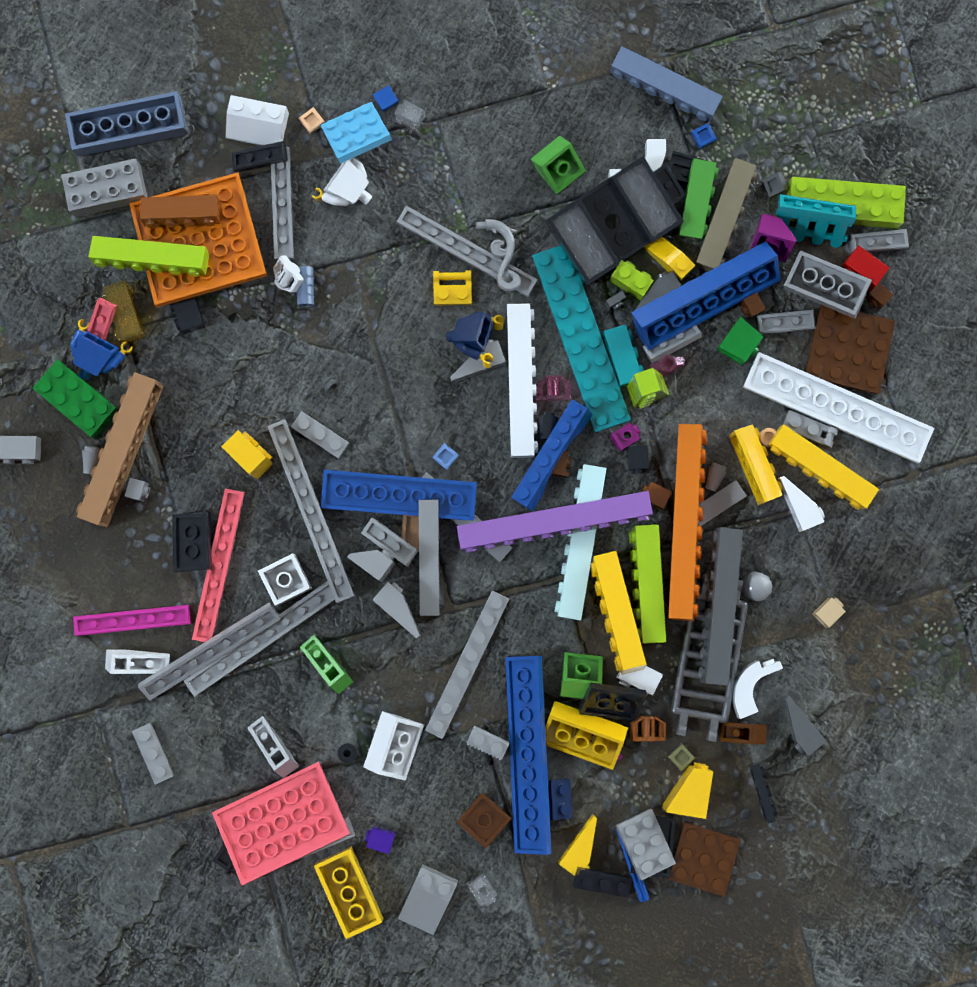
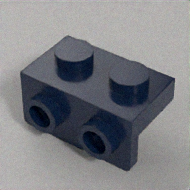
(560, 799)

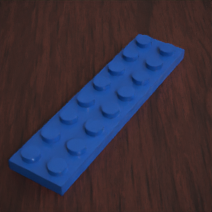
(397, 494)

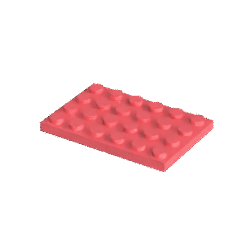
(280, 823)

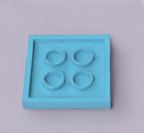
(356, 132)

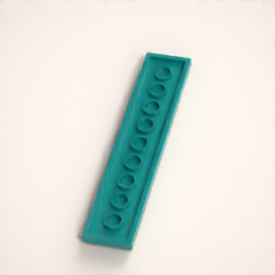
(581, 339)

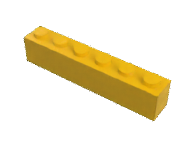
(822, 467)

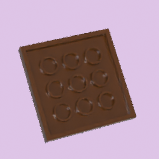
(850, 349)

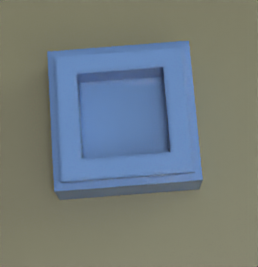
(445, 456)

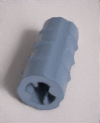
(305, 293)

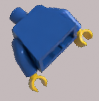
(93, 353)

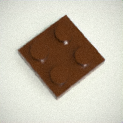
(483, 820)

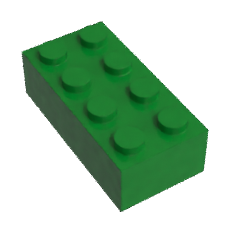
(76, 399)

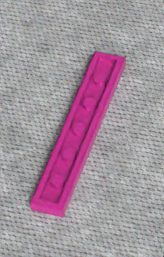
(132, 620)

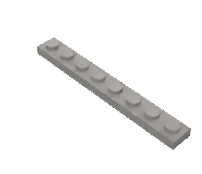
(462, 248)
(209, 651)
(467, 664)

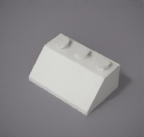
(255, 121)
(393, 746)

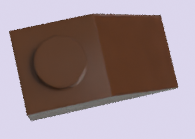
(743, 733)

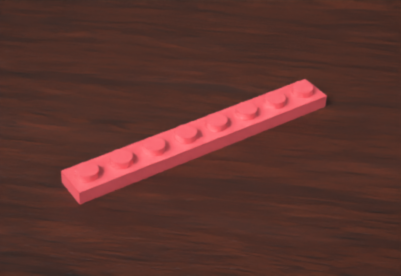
(221, 556)

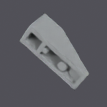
(474, 367)
(273, 747)

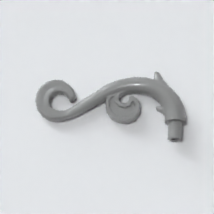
(497, 251)

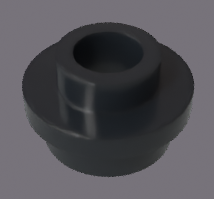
(347, 746)

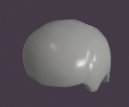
(756, 586)

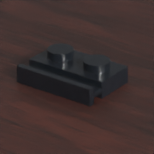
(680, 166)

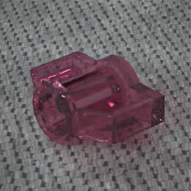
(667, 364)
(553, 389)

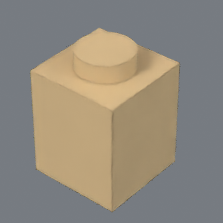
(829, 612)

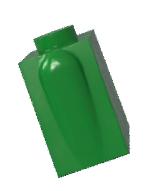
(740, 342)

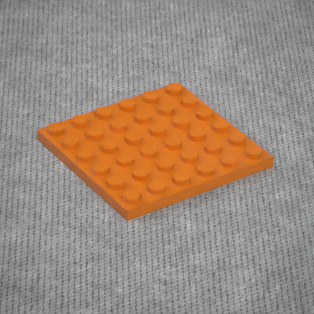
(231, 244)

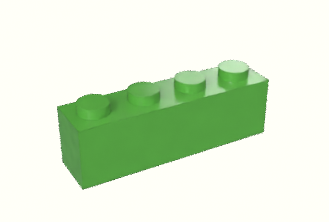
(697, 199)

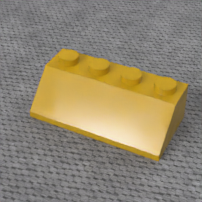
(755, 464)
(572, 734)

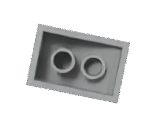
(395, 604)
(428, 899)

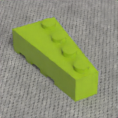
(647, 387)

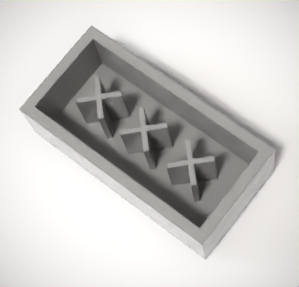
(104, 187)

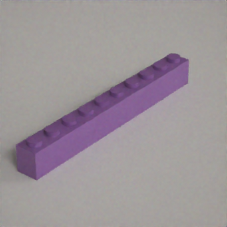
(555, 520)

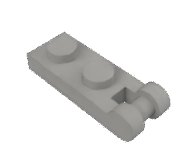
(810, 428)

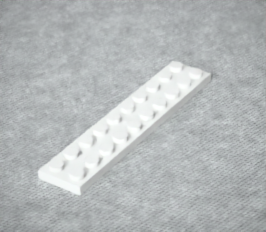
(838, 407)

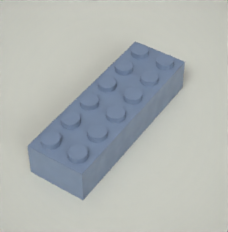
(126, 124)

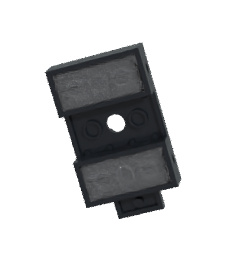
(645, 212)

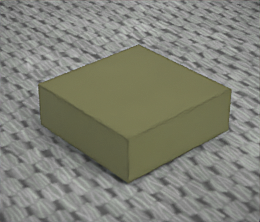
(681, 757)

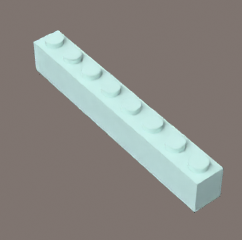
(580, 548)

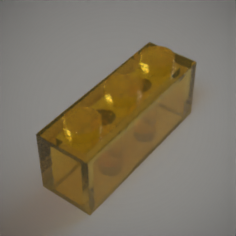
(126, 316)

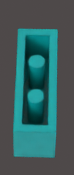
(622, 354)

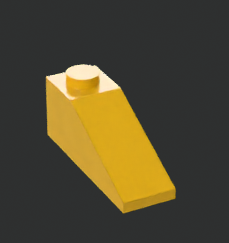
(670, 258)
(580, 849)

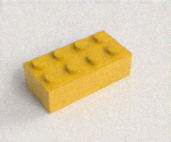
(348, 892)

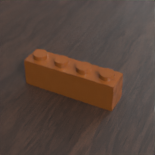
(180, 211)

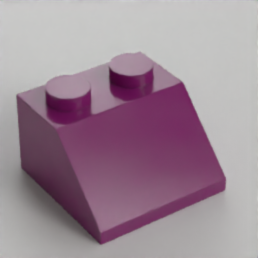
(776, 234)

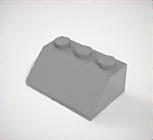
(374, 562)

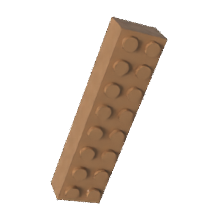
(120, 450)

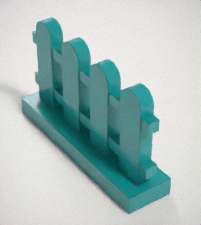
(820, 212)

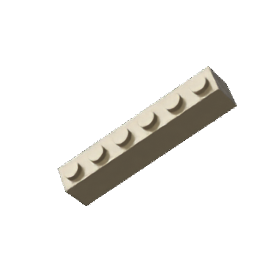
(725, 215)

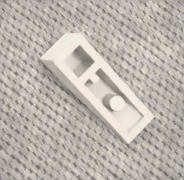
(803, 509)
(135, 662)

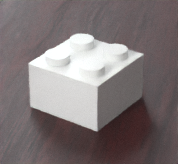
(285, 580)

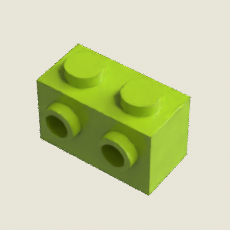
(631, 280)

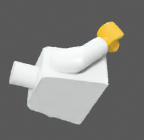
(346, 185)

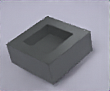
(775, 184)
(615, 301)

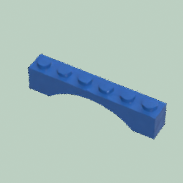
(566, 430)

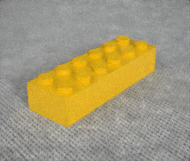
(618, 613)

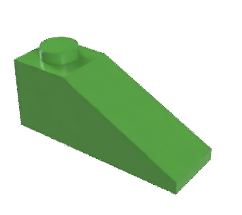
(326, 664)

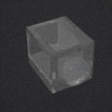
(409, 115)

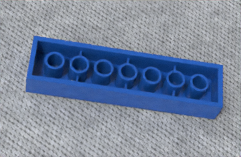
(706, 295)

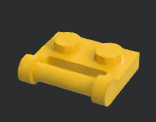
(452, 293)

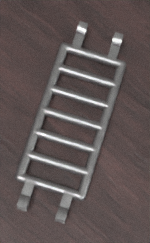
(679, 691)

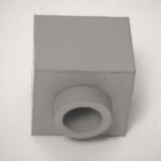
(137, 489)

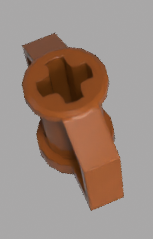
(647, 729)

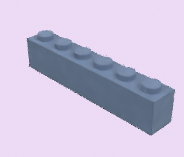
(665, 84)

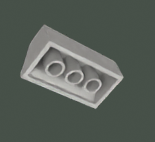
(827, 284)

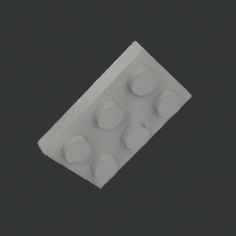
(645, 844)

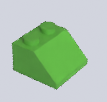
(558, 164)
(579, 672)

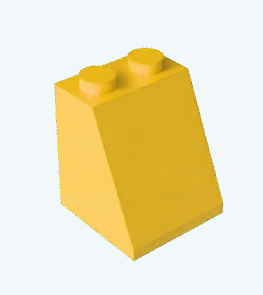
(691, 792)

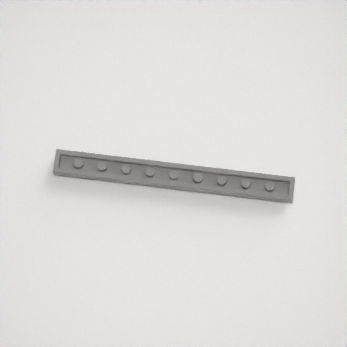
(311, 511)
(289, 620)

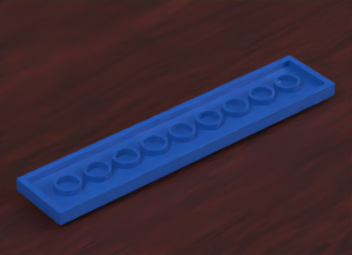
(528, 755)

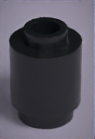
(546, 424)

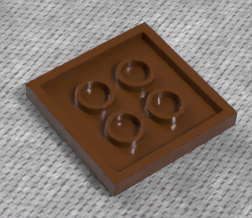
(704, 859)

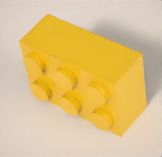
(244, 451)

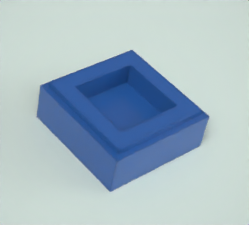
(385, 98)
(703, 135)

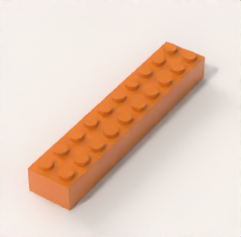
(686, 523)

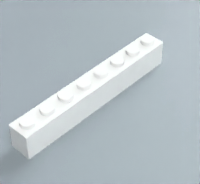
(520, 381)

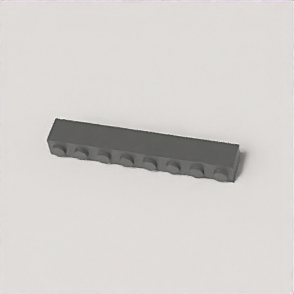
(720, 606)

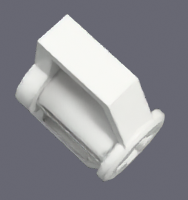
(289, 272)

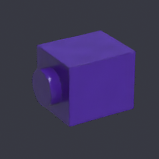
(379, 839)

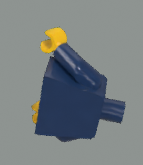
(472, 335)

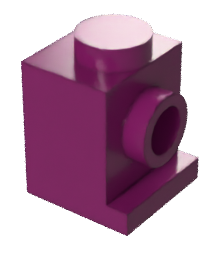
(619, 439)

